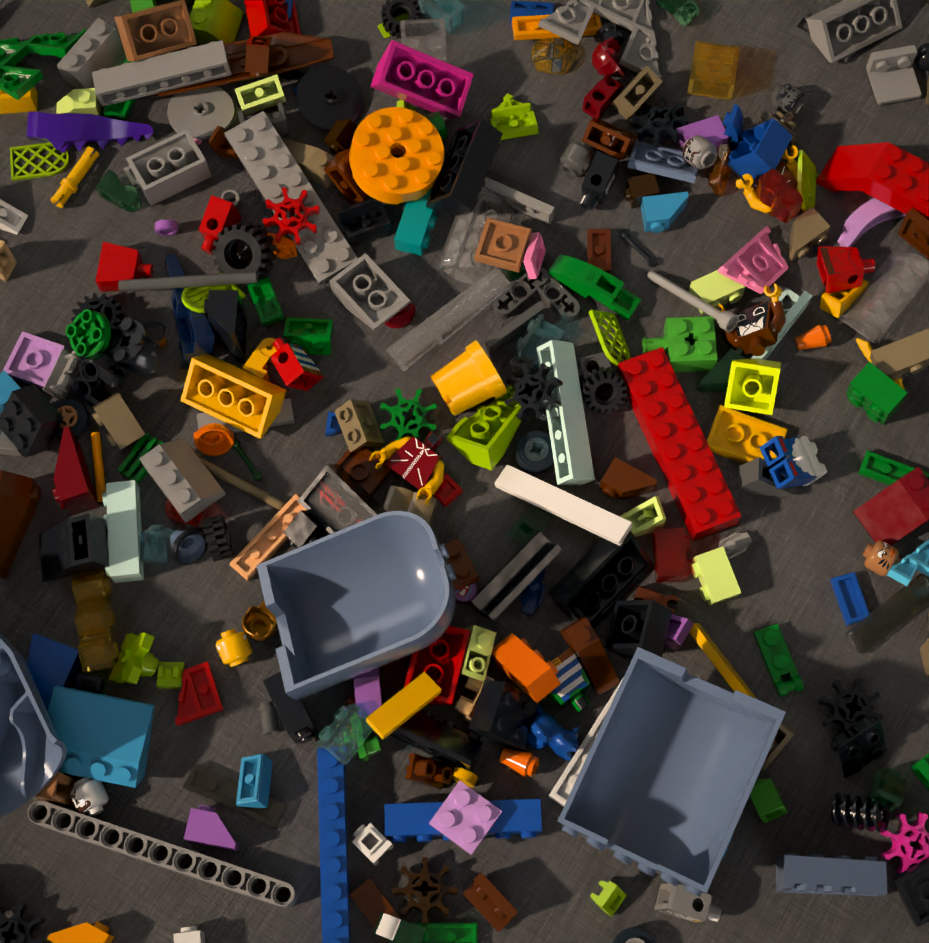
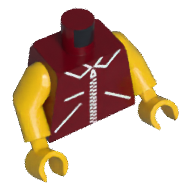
(415, 462)

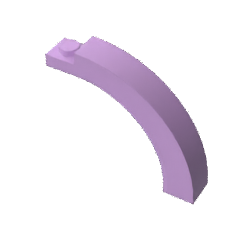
(864, 218)

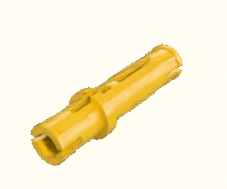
(70, 183)

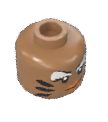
(881, 557)

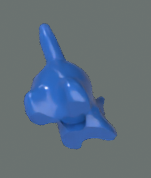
(548, 732)

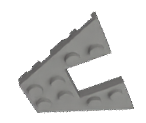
(634, 15)

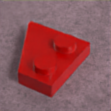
(198, 695)

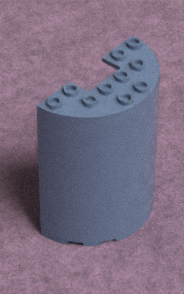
(670, 772)

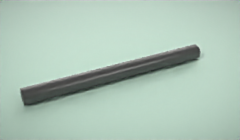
(188, 281)

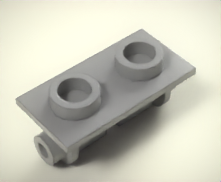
(63, 374)

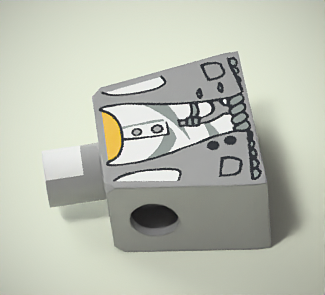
(678, 903)

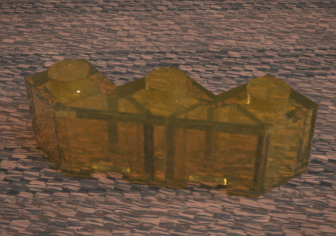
(94, 621)

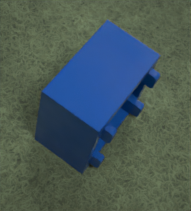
(759, 149)

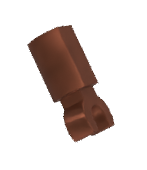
(647, 594)

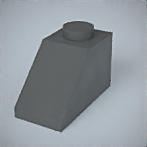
(757, 479)

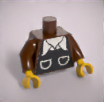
(758, 325)

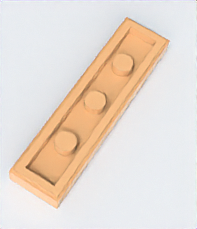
(267, 541)

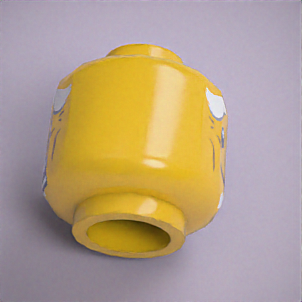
(233, 647)

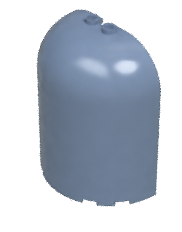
(358, 600)

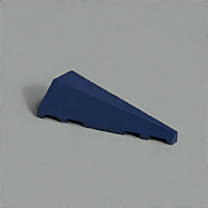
(192, 327)

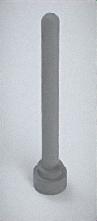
(726, 320)

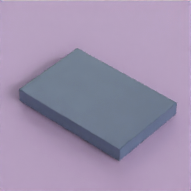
(661, 161)

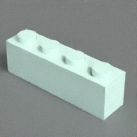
(124, 531)

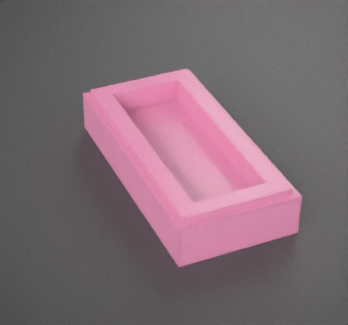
(534, 255)

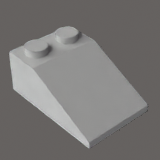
(368, 292)

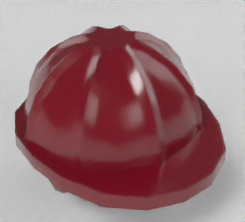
(606, 58)

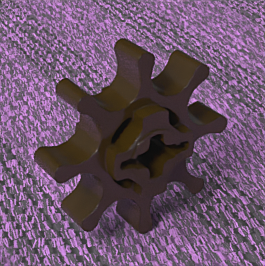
(413, 891)

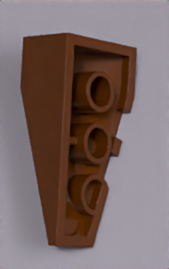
(17, 508)

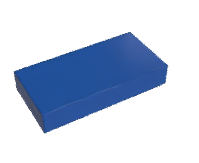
(850, 598)

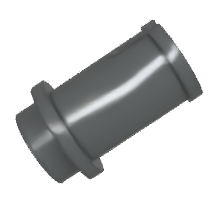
(268, 718)

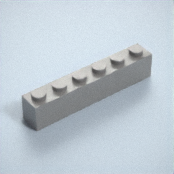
(161, 73)

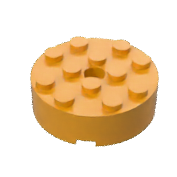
(393, 133)

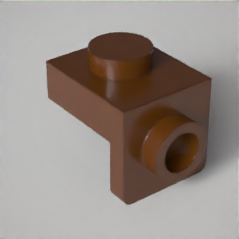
(221, 145)

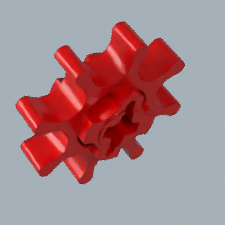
(288, 208)

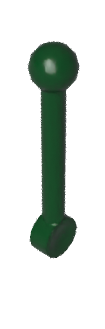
(257, 475)

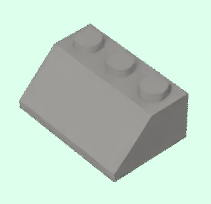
(95, 50)
(169, 167)
(182, 478)

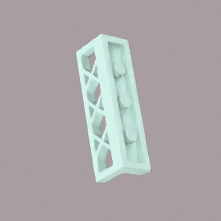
(792, 315)

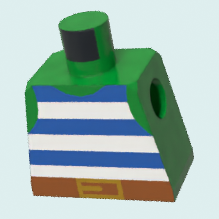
(572, 681)

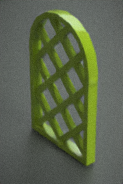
(26, 148)
(602, 336)

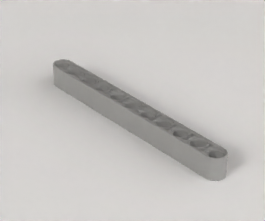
(151, 846)

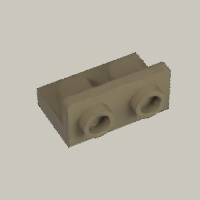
(359, 425)

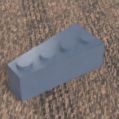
(831, 875)

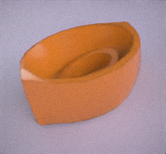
(213, 439)

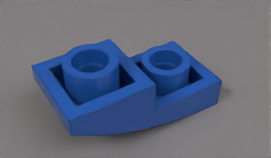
(734, 126)

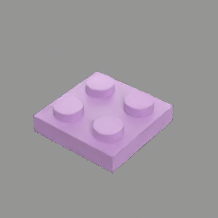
(33, 359)
(465, 817)

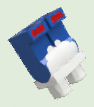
(794, 459)

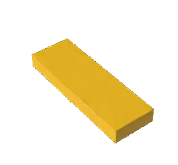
(403, 705)

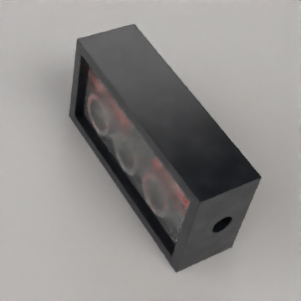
(338, 499)

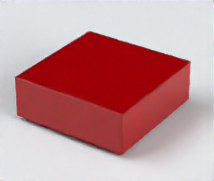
(447, 491)

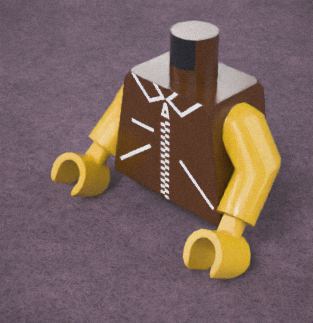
(788, 170)

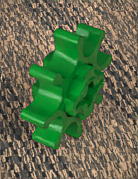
(397, 411)

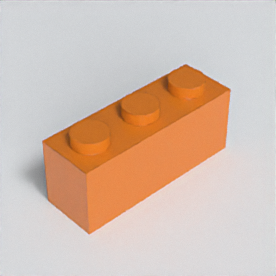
(526, 667)

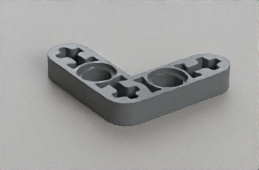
(540, 289)

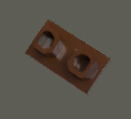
(427, 771)

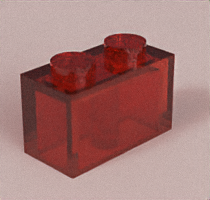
(670, 555)

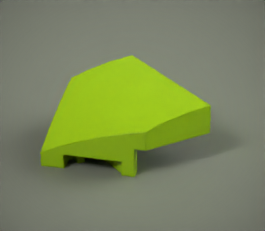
(514, 118)

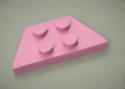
(756, 263)

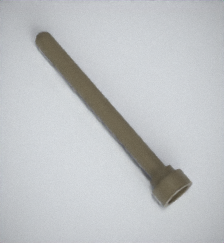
(241, 484)

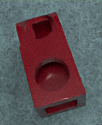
(601, 96)

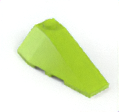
(488, 432)

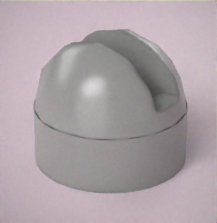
(230, 195)

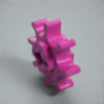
(902, 838)

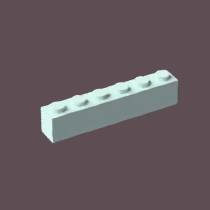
(567, 422)

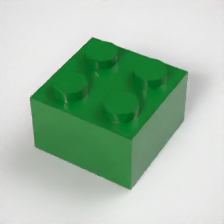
(875, 394)

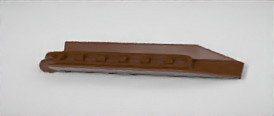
(288, 53)

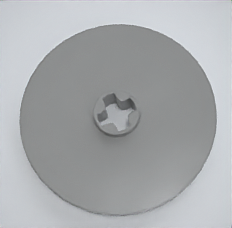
(185, 108)

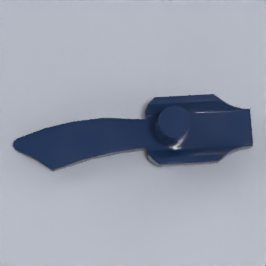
(533, 594)

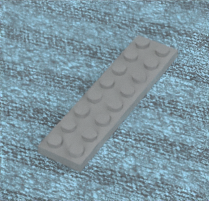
(272, 169)

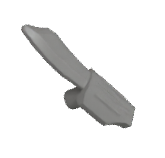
(735, 544)

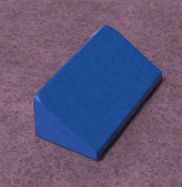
(527, 8)

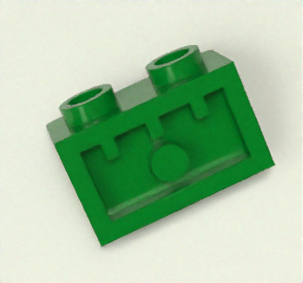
(310, 334)

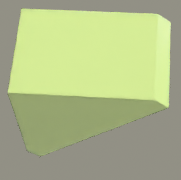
(646, 517)

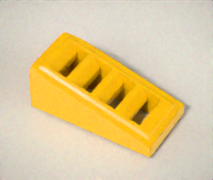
(835, 306)

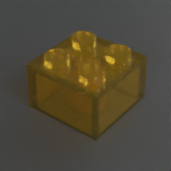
(713, 70)

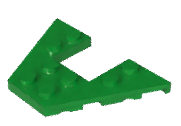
(18, 80)

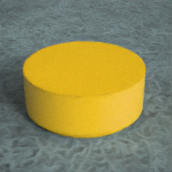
(465, 776)

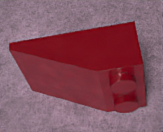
(72, 478)
(897, 508)

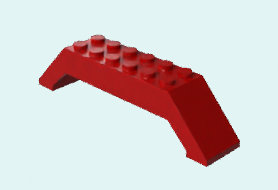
(880, 172)

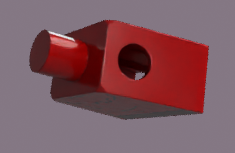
(842, 268)

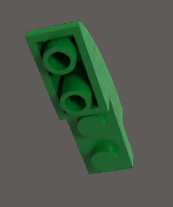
(597, 283)

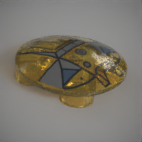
(553, 55)

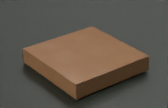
(503, 244)

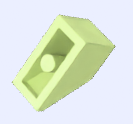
(80, 102)

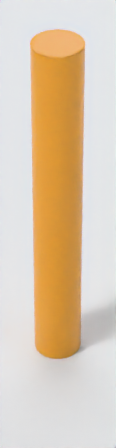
(98, 465)

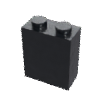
(292, 712)

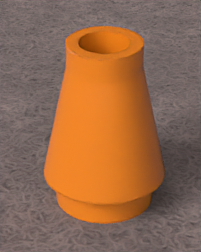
(813, 338)
(520, 761)

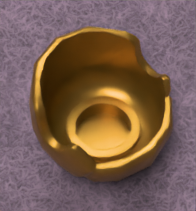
(259, 623)

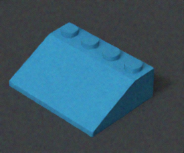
(102, 735)

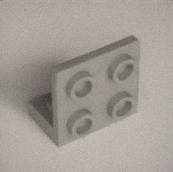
(893, 75)

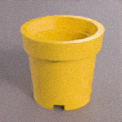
(468, 380)

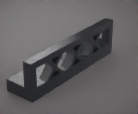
(515, 576)

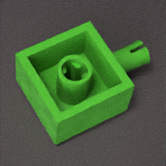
(676, 343)

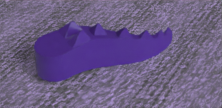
(80, 129)

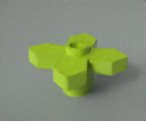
(134, 659)

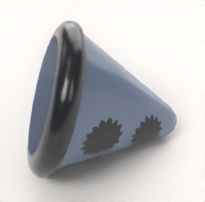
(187, 545)

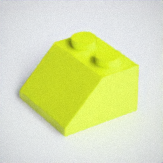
(753, 385)

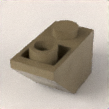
(806, 232)

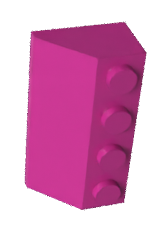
(422, 80)

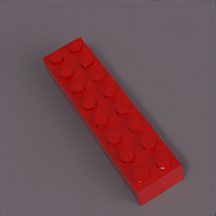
(678, 444)

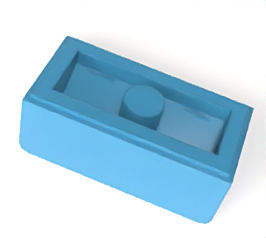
(254, 781)

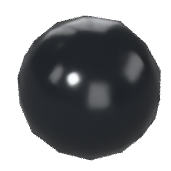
(922, 57)

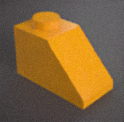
(83, 933)

